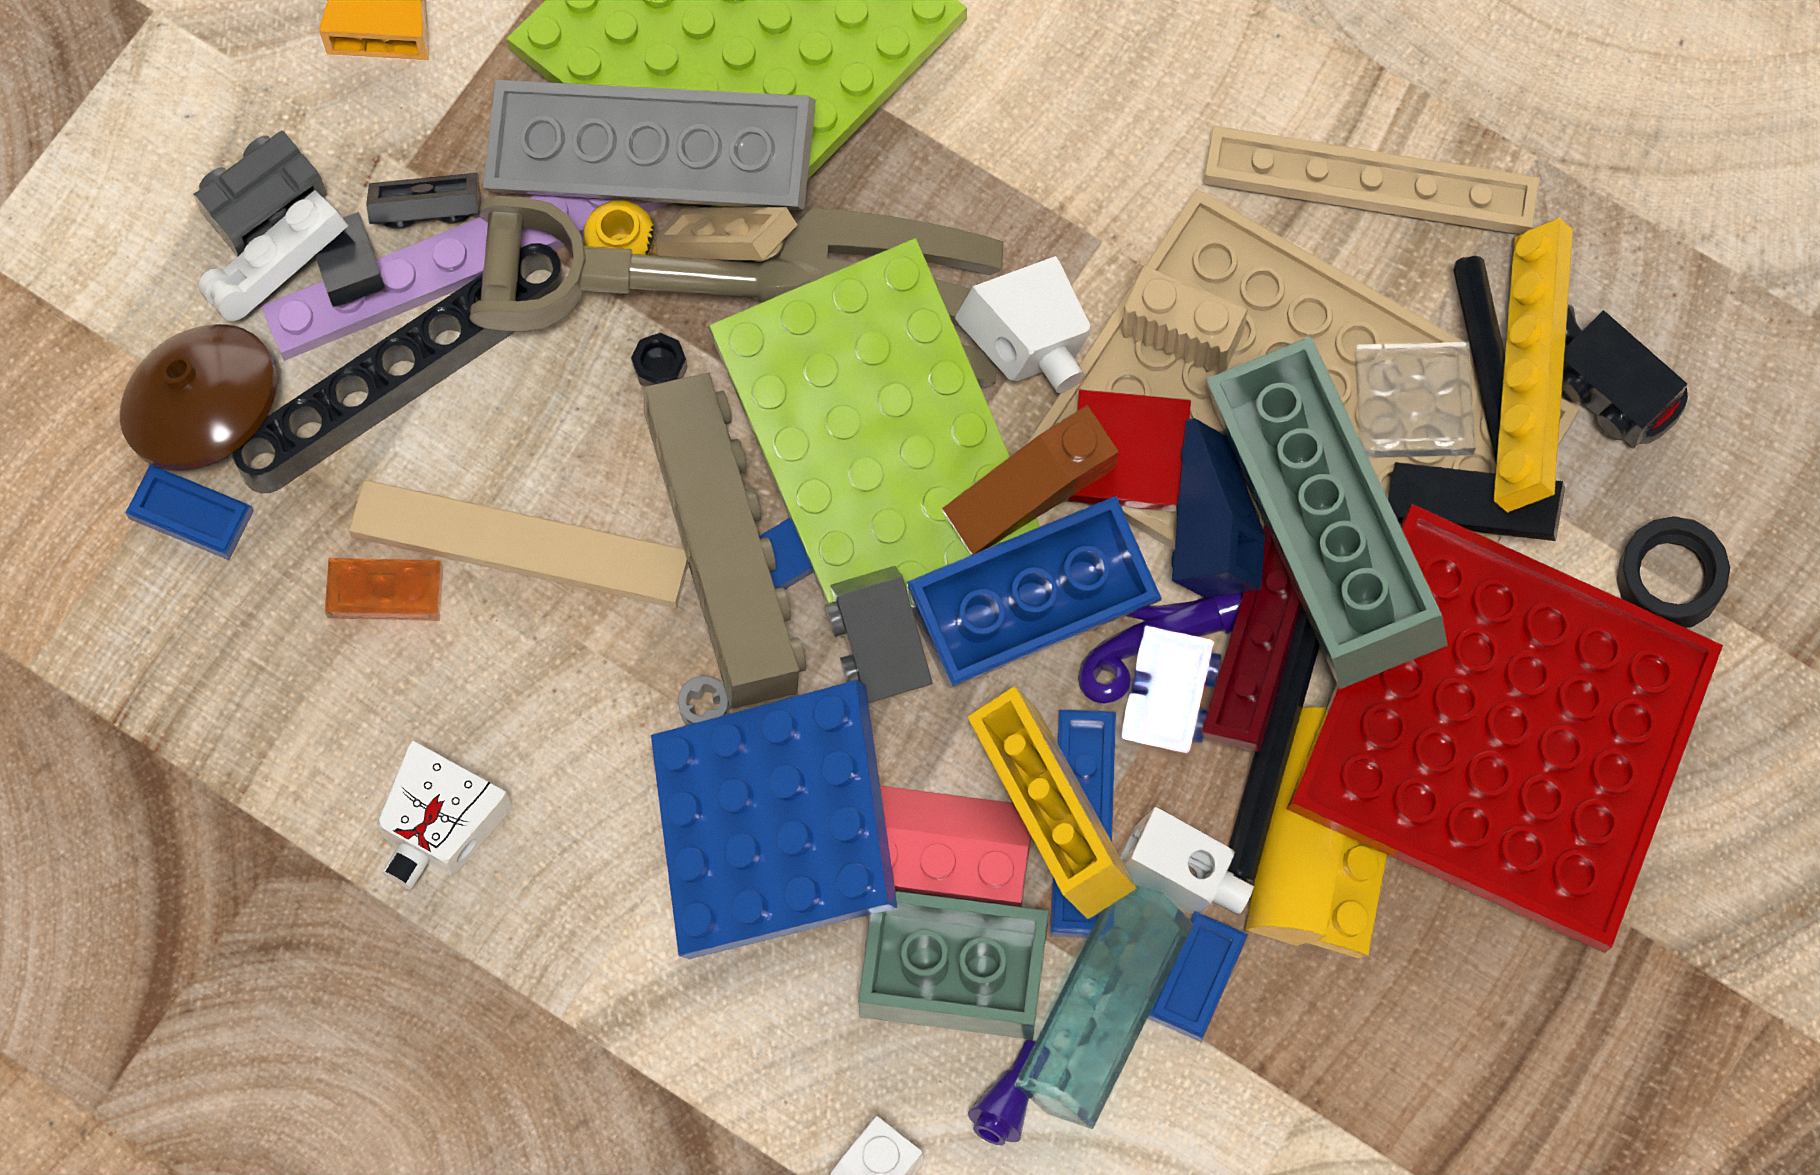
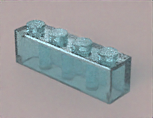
(1104, 1006)

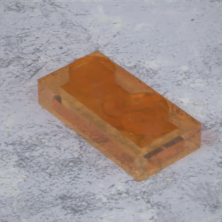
(384, 589)

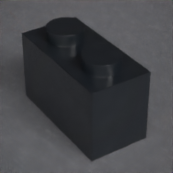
(1619, 380)

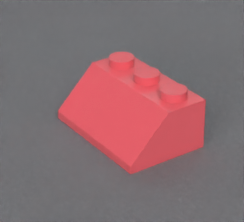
(956, 846)

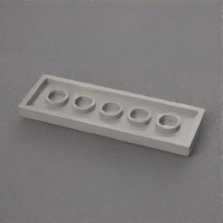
(649, 144)

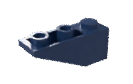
(1217, 524)

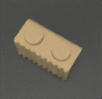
(1183, 320)

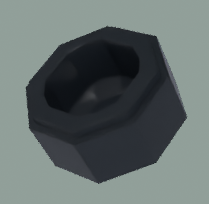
(658, 360)

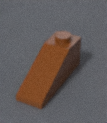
(1033, 481)

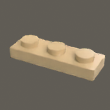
(726, 233)

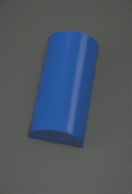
(1031, 592)

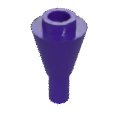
(1003, 1107)

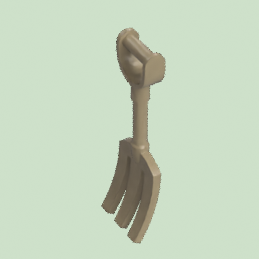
(800, 262)

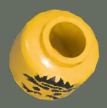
(621, 226)

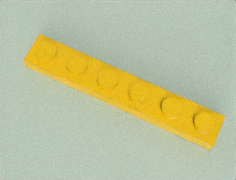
(1533, 366)

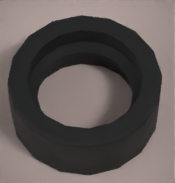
(1696, 539)

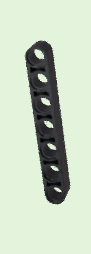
(385, 391)

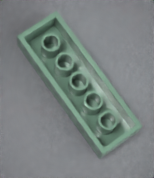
(1327, 513)

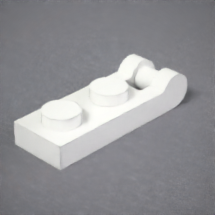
(272, 257)

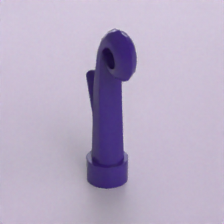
(1189, 618)

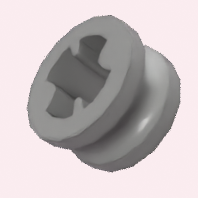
(695, 690)

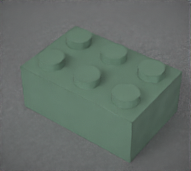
(954, 965)

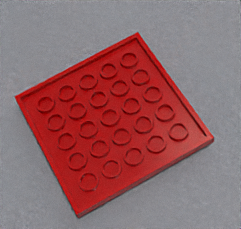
(1523, 747)

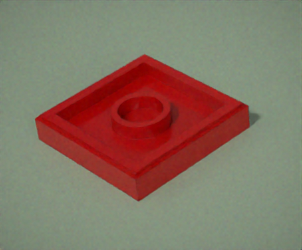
(1149, 445)

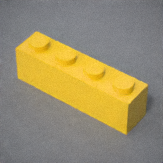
(1051, 803)

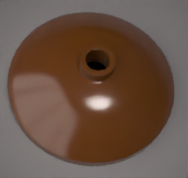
(198, 397)

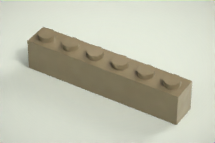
(722, 541)

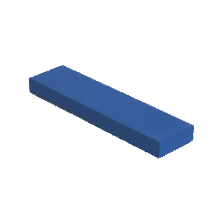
(1089, 748)

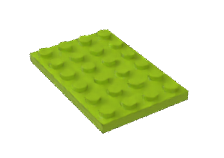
(864, 415)

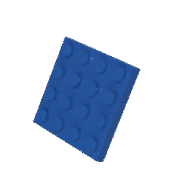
(773, 820)

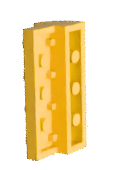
(1311, 878)

